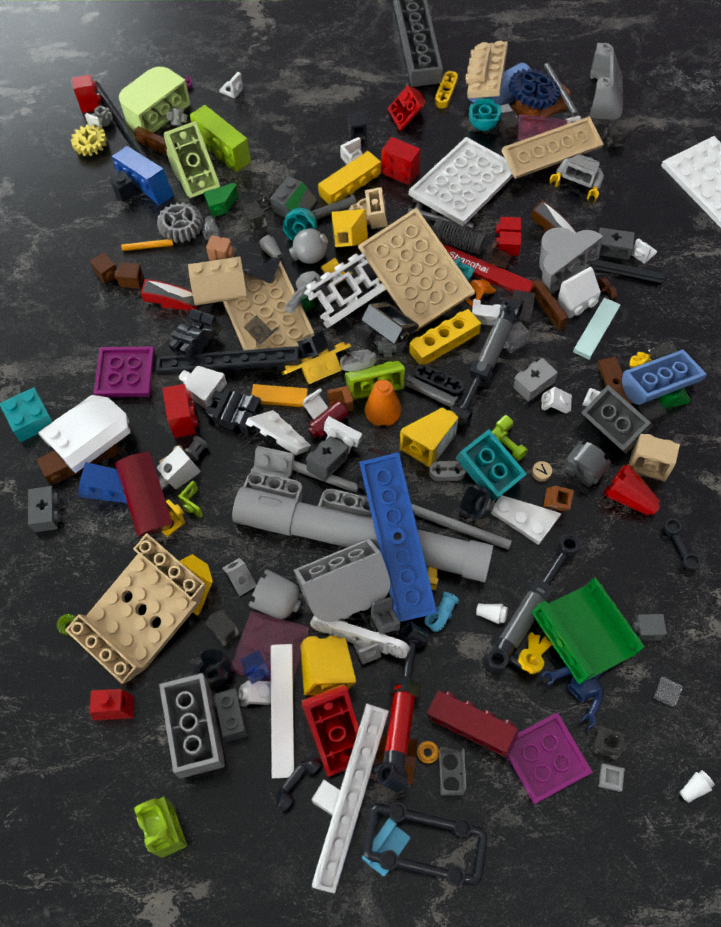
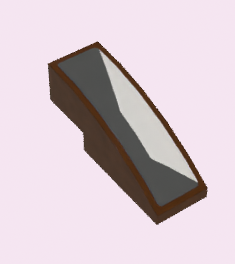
(549, 218)

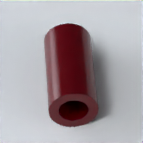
(335, 411)

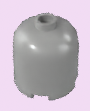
(276, 596)

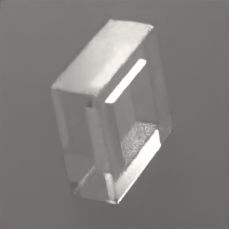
(668, 691)

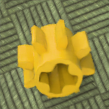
(640, 359)

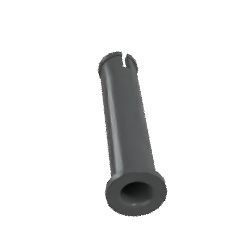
(334, 207)
(431, 391)

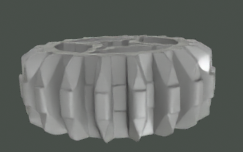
(181, 228)

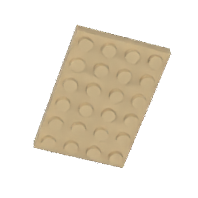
(416, 269)
(268, 304)

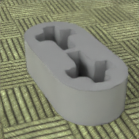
(447, 471)

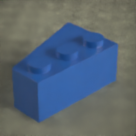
(100, 484)

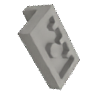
(273, 462)

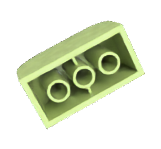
(151, 97)

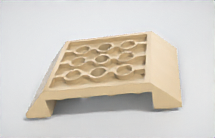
(115, 629)

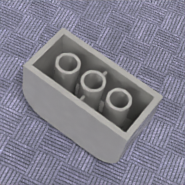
(344, 581)
(191, 726)

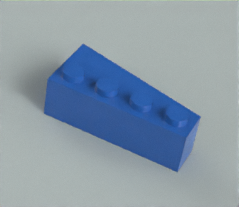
(144, 174)

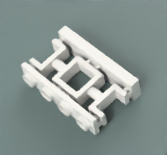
(352, 301)

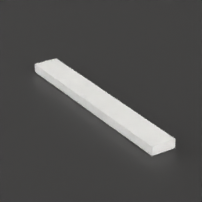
(350, 799)

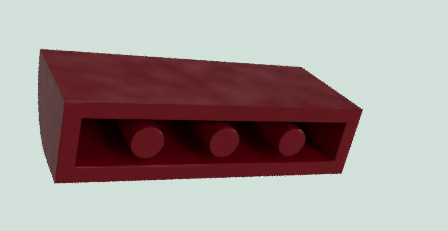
(143, 494)

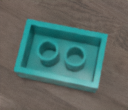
(490, 464)

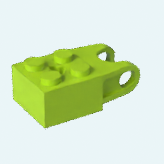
(160, 827)

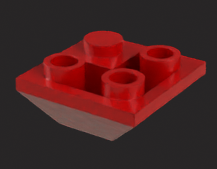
(406, 106)

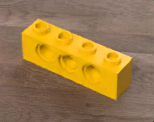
(454, 337)

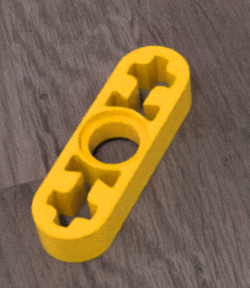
(447, 94)

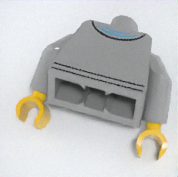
(580, 170)

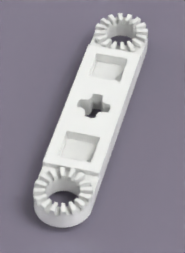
(361, 636)

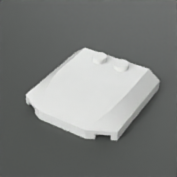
(86, 431)

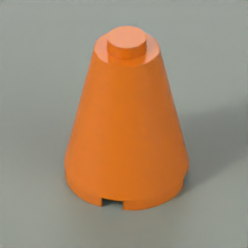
(383, 404)

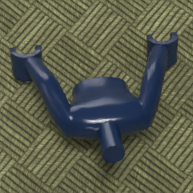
(581, 692)

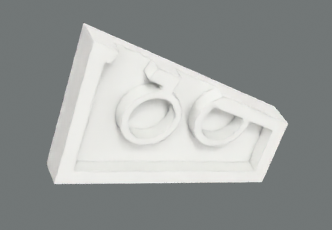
(275, 426)
(526, 518)

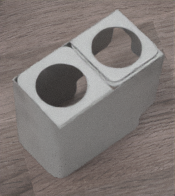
(452, 773)

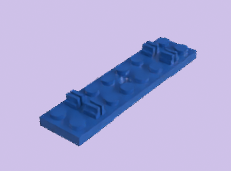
(404, 557)

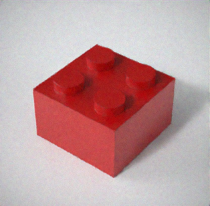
(400, 161)
(180, 410)

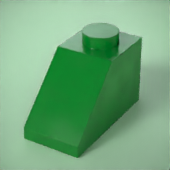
(221, 199)

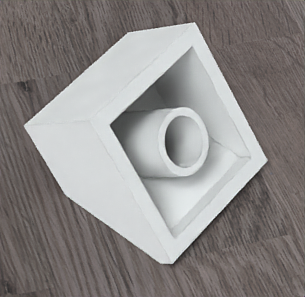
(579, 293)

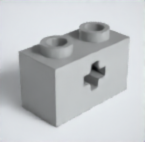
(535, 379)

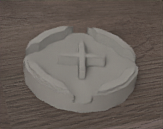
(358, 360)

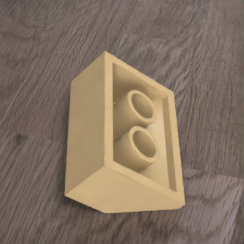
(217, 280)

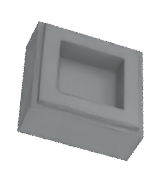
(611, 777)

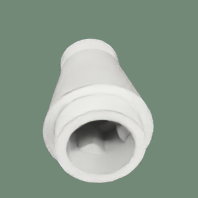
(493, 612)
(697, 786)

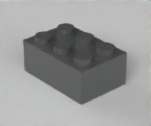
(617, 419)

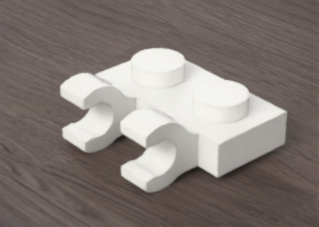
(337, 429)

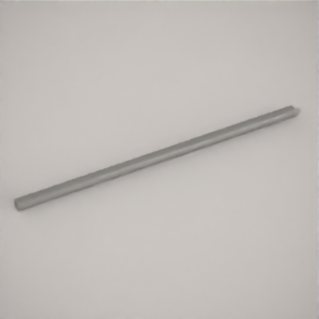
(418, 511)

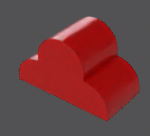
(332, 727)

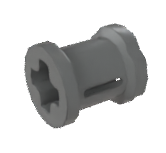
(196, 448)

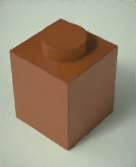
(558, 498)

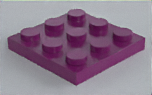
(124, 371)
(547, 758)

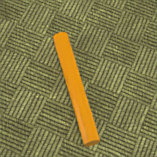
(145, 245)

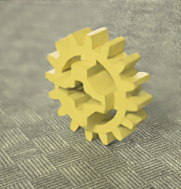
(88, 140)

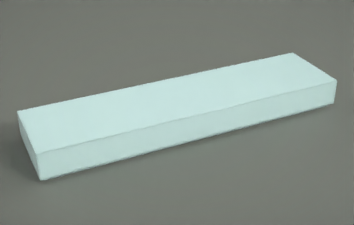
(596, 328)

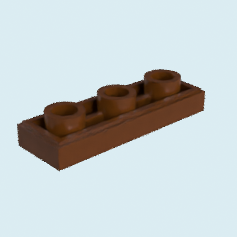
(613, 375)

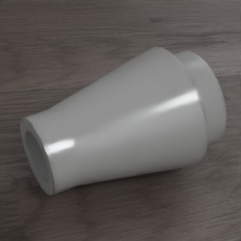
(270, 246)

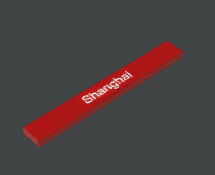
(491, 273)

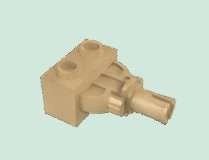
(375, 208)

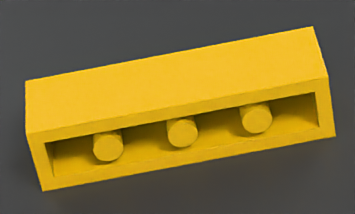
(350, 178)

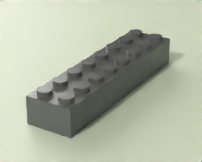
(418, 42)

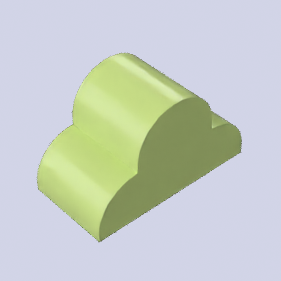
(190, 159)

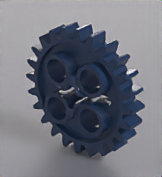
(544, 89)

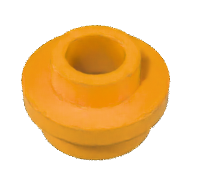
(427, 745)

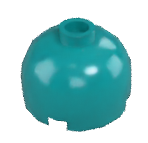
(484, 114)
(298, 220)

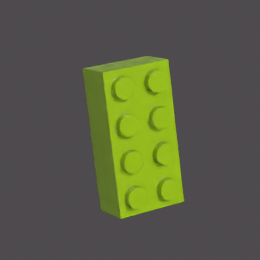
(222, 138)

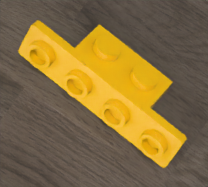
(321, 366)

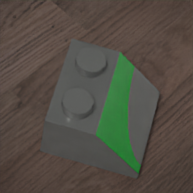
(291, 195)

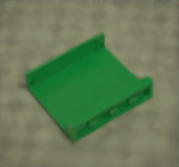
(588, 631)

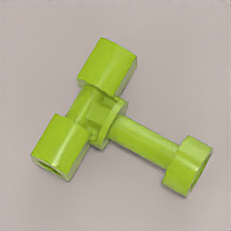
(501, 433)

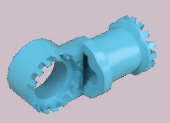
(443, 612)

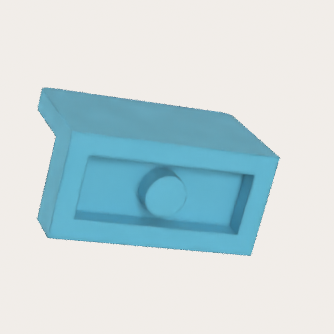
(388, 838)

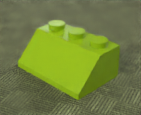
(362, 381)

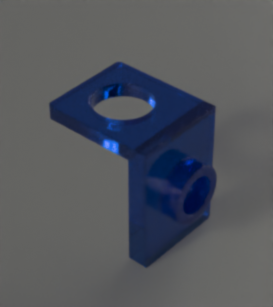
(255, 667)

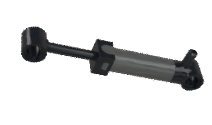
(483, 367)
(523, 618)

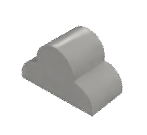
(566, 254)

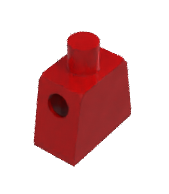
(109, 704)

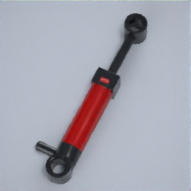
(404, 692)

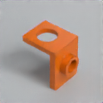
(480, 287)

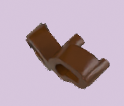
(605, 284)

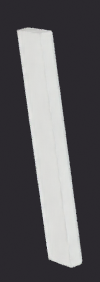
(282, 711)

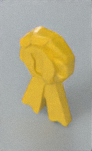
(531, 658)

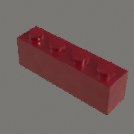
(473, 723)

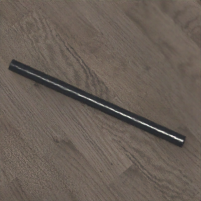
(121, 123)

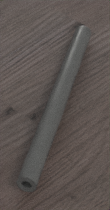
(563, 93)

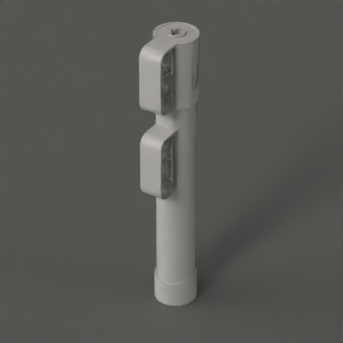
(344, 520)

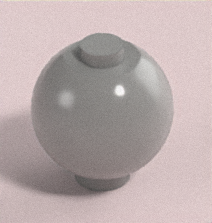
(309, 246)

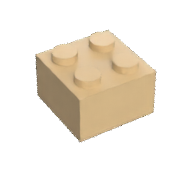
(654, 457)

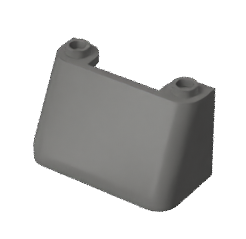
(609, 91)

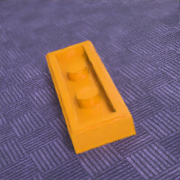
(280, 395)

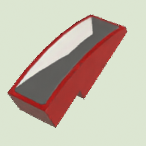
(168, 295)

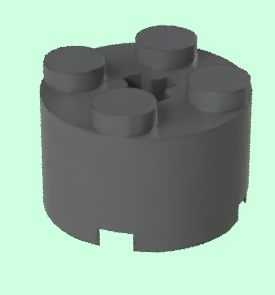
(586, 463)

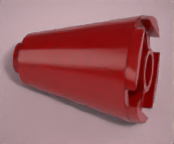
(632, 491)

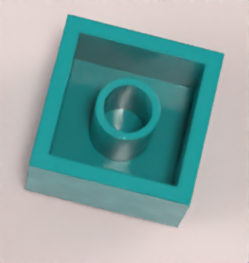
(26, 414)

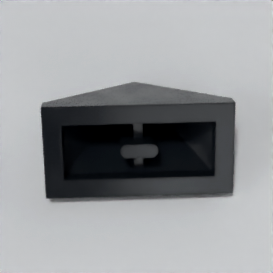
(264, 270)

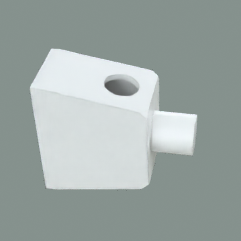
(203, 384)
(176, 469)

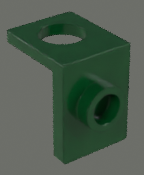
(306, 304)

